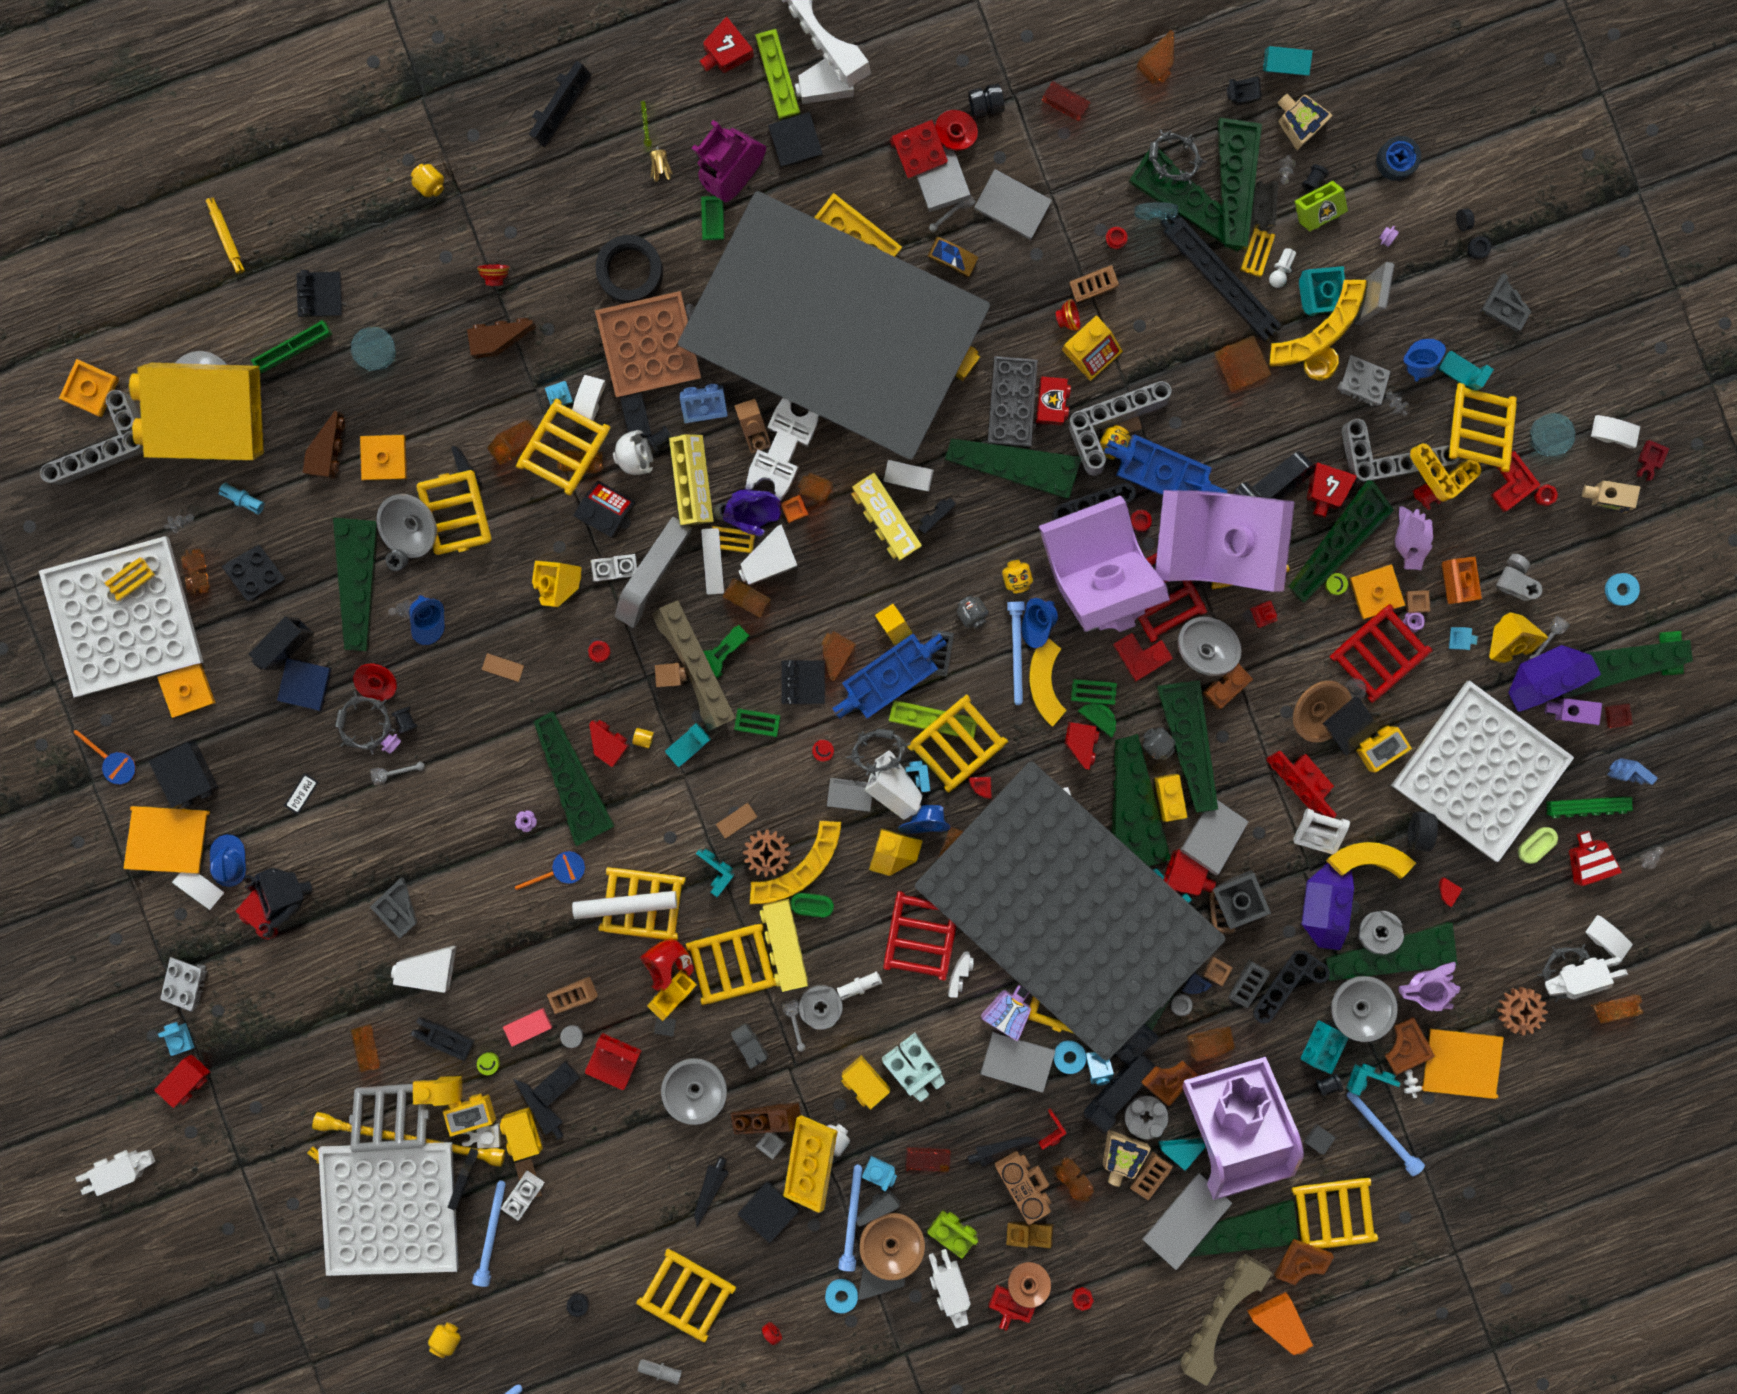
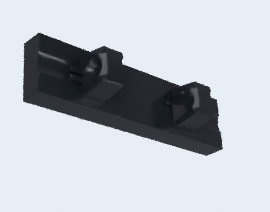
(560, 104)

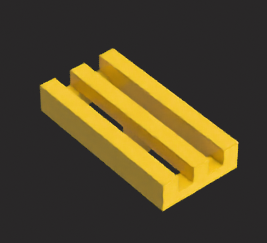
(1263, 235)
(736, 540)
(114, 588)

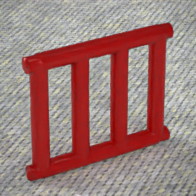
(1190, 590)
(1371, 626)
(893, 941)

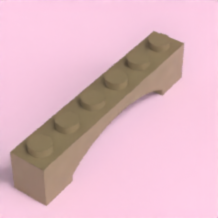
(676, 628)
(1247, 1278)

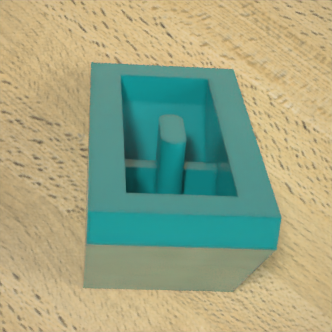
(1183, 1150)

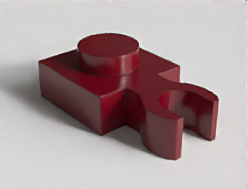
(1651, 457)

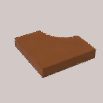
(1409, 1047)
(1168, 1082)
(1301, 1261)

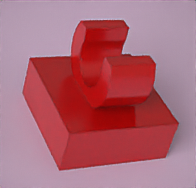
(1425, 496)

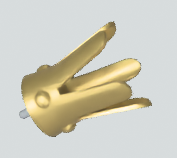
(660, 163)

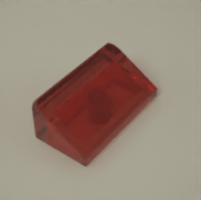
(1065, 101)
(928, 1159)

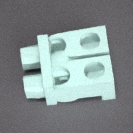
(917, 1074)

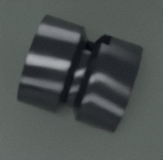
(986, 101)

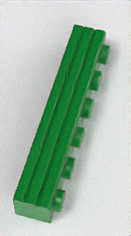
(292, 346)
(1584, 806)

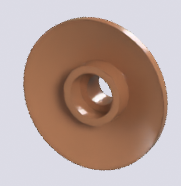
(1039, 1282)

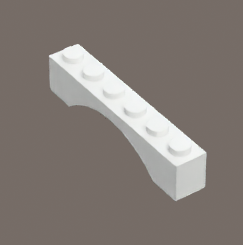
(846, 58)

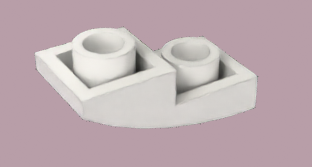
(588, 396)
(1616, 431)
(908, 475)
(613, 568)
(198, 888)
(1609, 937)
(961, 968)
(522, 1195)

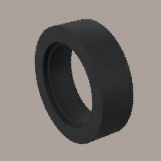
(619, 244)

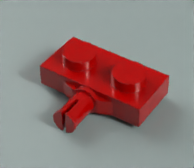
(1004, 1303)

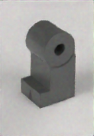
(749, 1045)

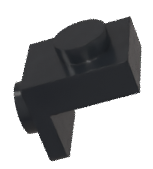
(1244, 90)

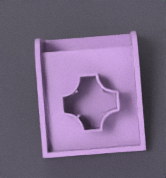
(1224, 539)
(1102, 566)
(1244, 1127)

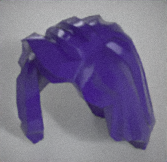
(752, 510)

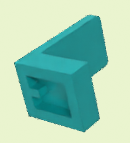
(1464, 371)
(688, 745)
(719, 882)
(1358, 1081)

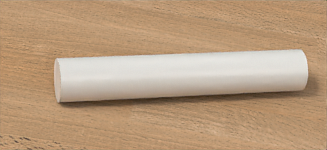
(624, 905)

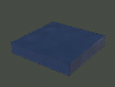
(304, 684)

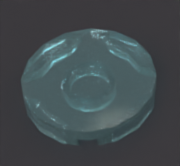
(1156, 210)
(373, 348)
(1552, 434)

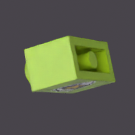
(1321, 206)

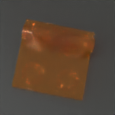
(1242, 363)

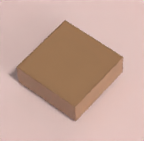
(1417, 601)
(1217, 971)

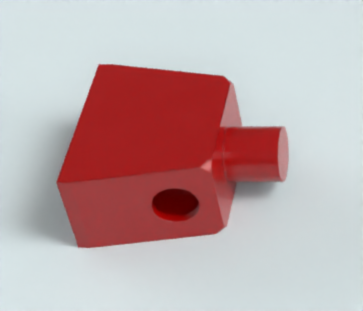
(1187, 875)

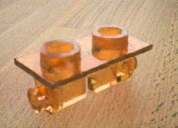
(594, 467)
(193, 563)
(1618, 1009)
(365, 1048)
(1080, 1187)

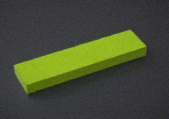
(777, 74)
(923, 717)

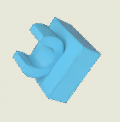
(560, 392)
(1462, 638)

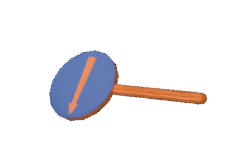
(117, 767)
(567, 868)

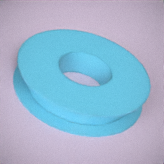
(1632, 589)
(1077, 1064)
(841, 1306)

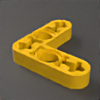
(1447, 480)

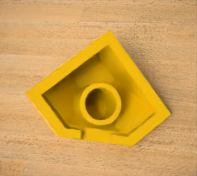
(555, 581)
(1513, 636)
(894, 852)

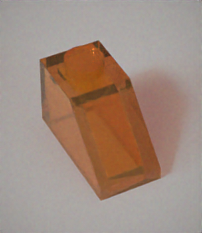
(1158, 60)
(511, 442)
(815, 488)
(746, 597)
(836, 652)
(1211, 1043)

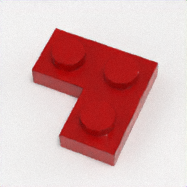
(1519, 484)
(1138, 661)

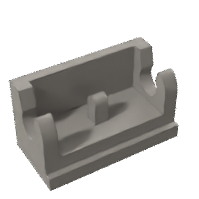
(848, 795)

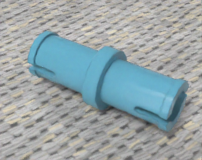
(241, 498)

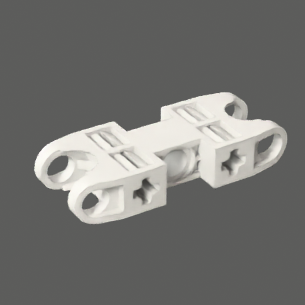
(782, 449)

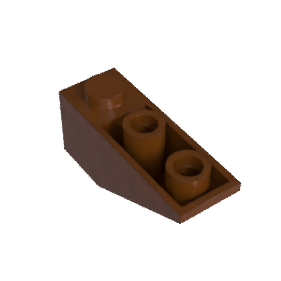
(493, 340)
(323, 451)
(766, 1119)

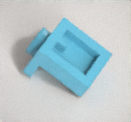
(922, 778)
(177, 1038)
(1099, 1069)
(879, 1173)

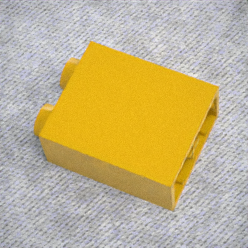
(198, 411)

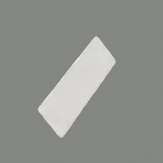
(712, 561)

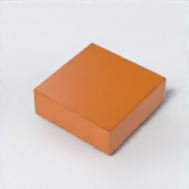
(794, 509)

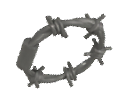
(1162, 171)
(341, 716)
(883, 733)
(1557, 953)

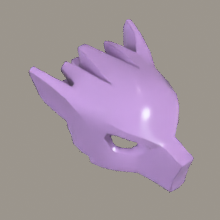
(1416, 534)
(1432, 988)

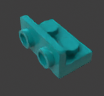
(1324, 1047)

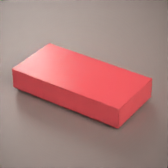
(527, 1027)

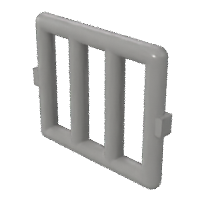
(377, 1144)

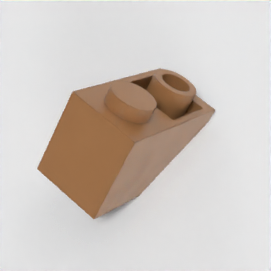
(753, 426)
(670, 675)

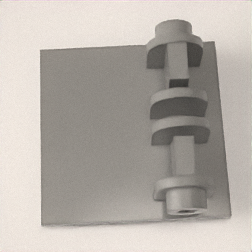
(1365, 381)
(183, 984)

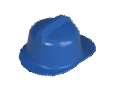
(1424, 358)
(426, 620)
(1038, 621)
(928, 819)
(227, 860)

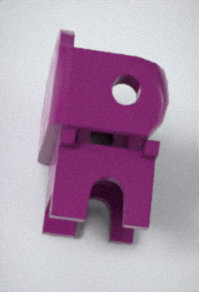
(733, 156)

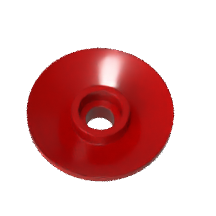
(961, 124)
(368, 686)

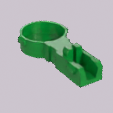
(728, 645)

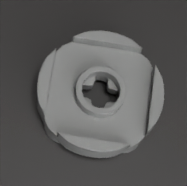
(1393, 930)
(813, 1016)
(1153, 1127)

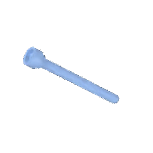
(1016, 609)
(1413, 1165)
(847, 1260)
(482, 1276)

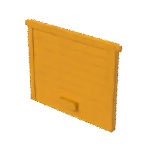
(165, 839)
(1463, 1064)

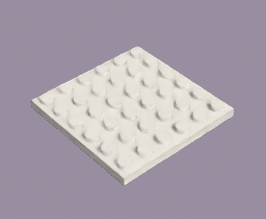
(122, 640)
(1482, 771)
(388, 1210)

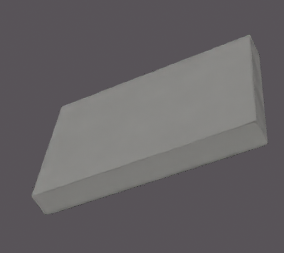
(944, 183)
(1012, 204)
(1214, 837)
(1017, 1062)

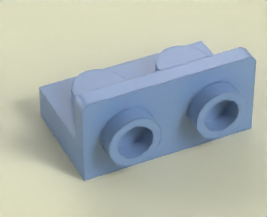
(703, 403)
(1631, 770)

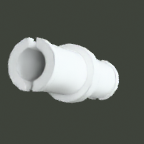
(859, 985)

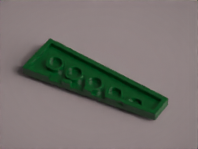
(1238, 166)
(1348, 533)
(1187, 726)

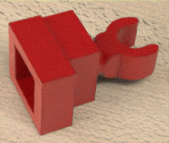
(1264, 614)

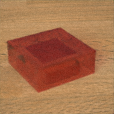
(1618, 715)

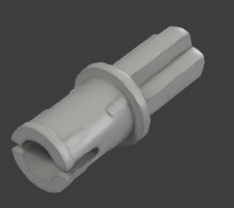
(659, 1371)

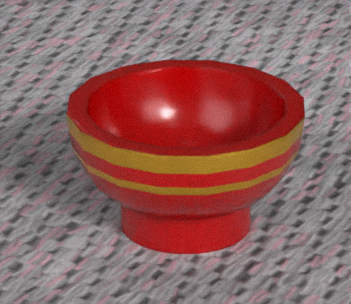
(493, 273)
(1068, 316)

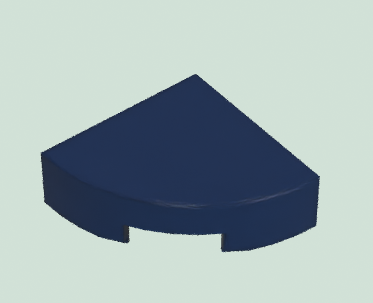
(1195, 985)

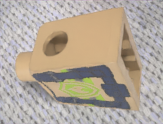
(1302, 118)
(1620, 497)
(1123, 1156)

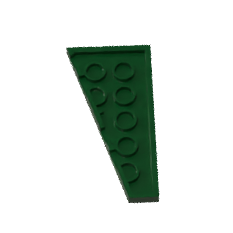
(1135, 809)

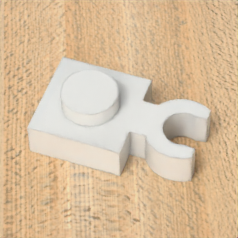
(485, 1137)

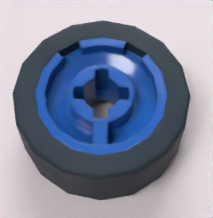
(1388, 162)

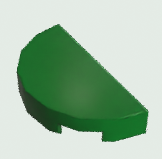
(1100, 716)

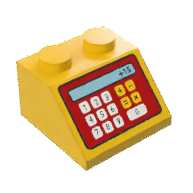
(1092, 348)

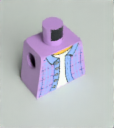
(1009, 1012)

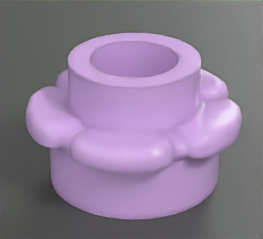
(1388, 236)
(1419, 621)
(390, 743)
(526, 827)

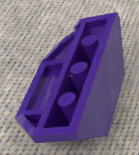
(1551, 676)
(1328, 907)

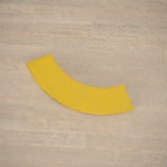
(1041, 682)
(1371, 854)

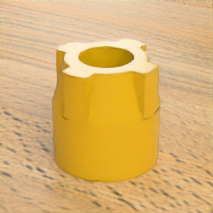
(642, 738)

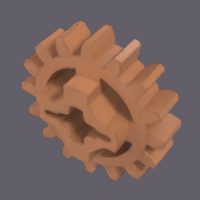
(756, 852)
(1527, 1019)

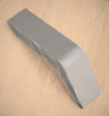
(1111, 418)
(103, 449)
(1373, 466)
(635, 594)

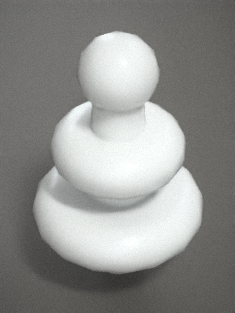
(1411, 1082)

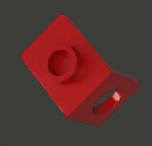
(1055, 1137)

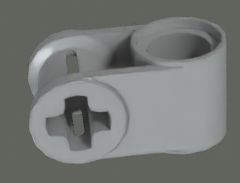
(1515, 583)

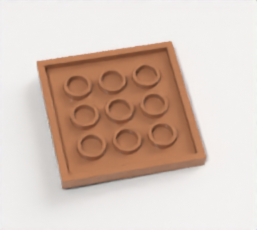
(644, 345)

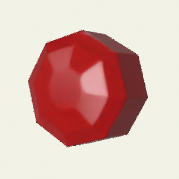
(1546, 495)
(1082, 1299)

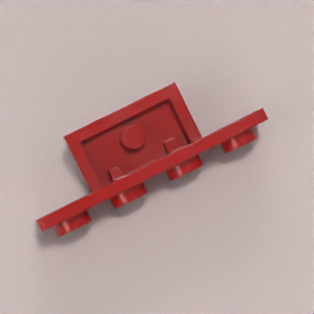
(1305, 781)

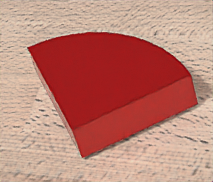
(981, 786)
(1449, 891)

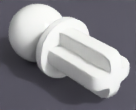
(1278, 278)

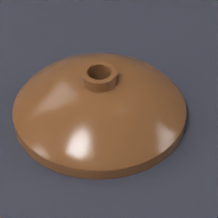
(1316, 707)
(893, 1261)

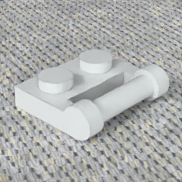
(1318, 837)

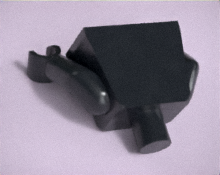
(279, 896)

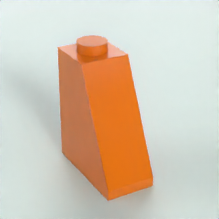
(1282, 1323)

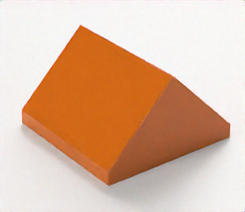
(1461, 580)

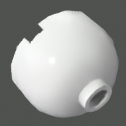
(633, 453)

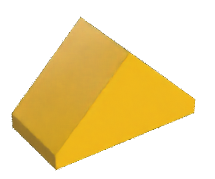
(893, 624)

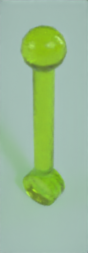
(647, 141)

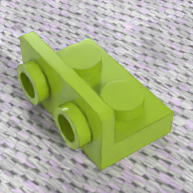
(953, 1234)

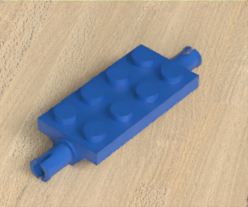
(1160, 468)
(890, 676)

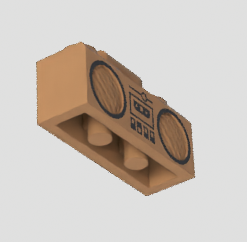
(1028, 1197)

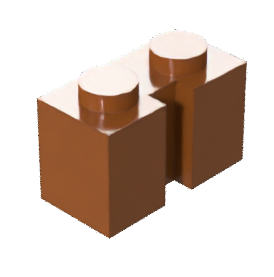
(1222, 692)

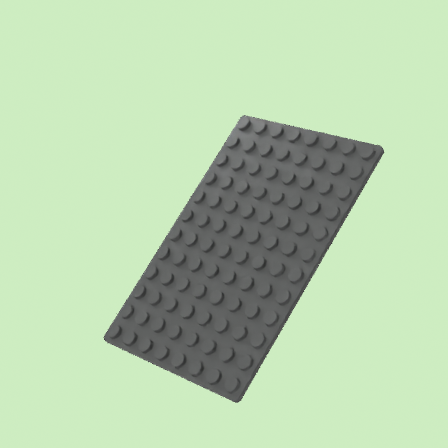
(834, 325)
(1069, 911)

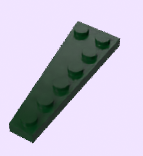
(1191, 199)
(1031, 468)
(356, 568)
(1633, 662)
(578, 796)
(1418, 951)
(1254, 1230)

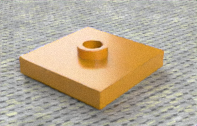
(88, 388)
(383, 457)
(1376, 590)
(186, 690)

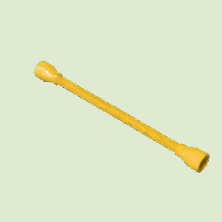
(326, 1122)

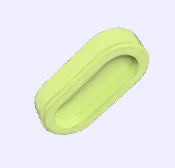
(1537, 845)

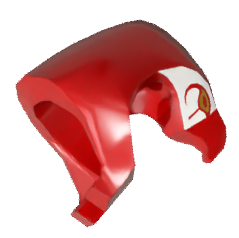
(660, 961)

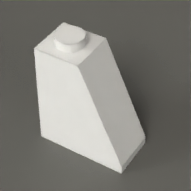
(821, 84)
(768, 558)
(894, 788)
(426, 971)

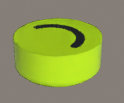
(1336, 584)
(488, 1063)

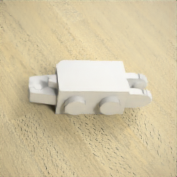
(1585, 979)
(116, 1172)
(951, 1288)

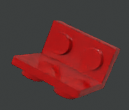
(919, 149)
(612, 1061)

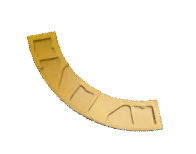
(1326, 333)
(804, 873)

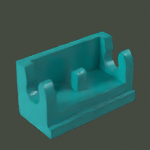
(1287, 60)

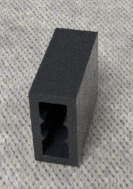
(280, 643)
(184, 775)

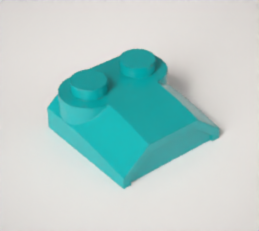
(1321, 289)

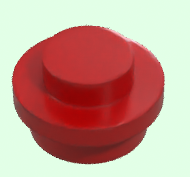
(1116, 237)

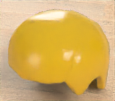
(1322, 365)

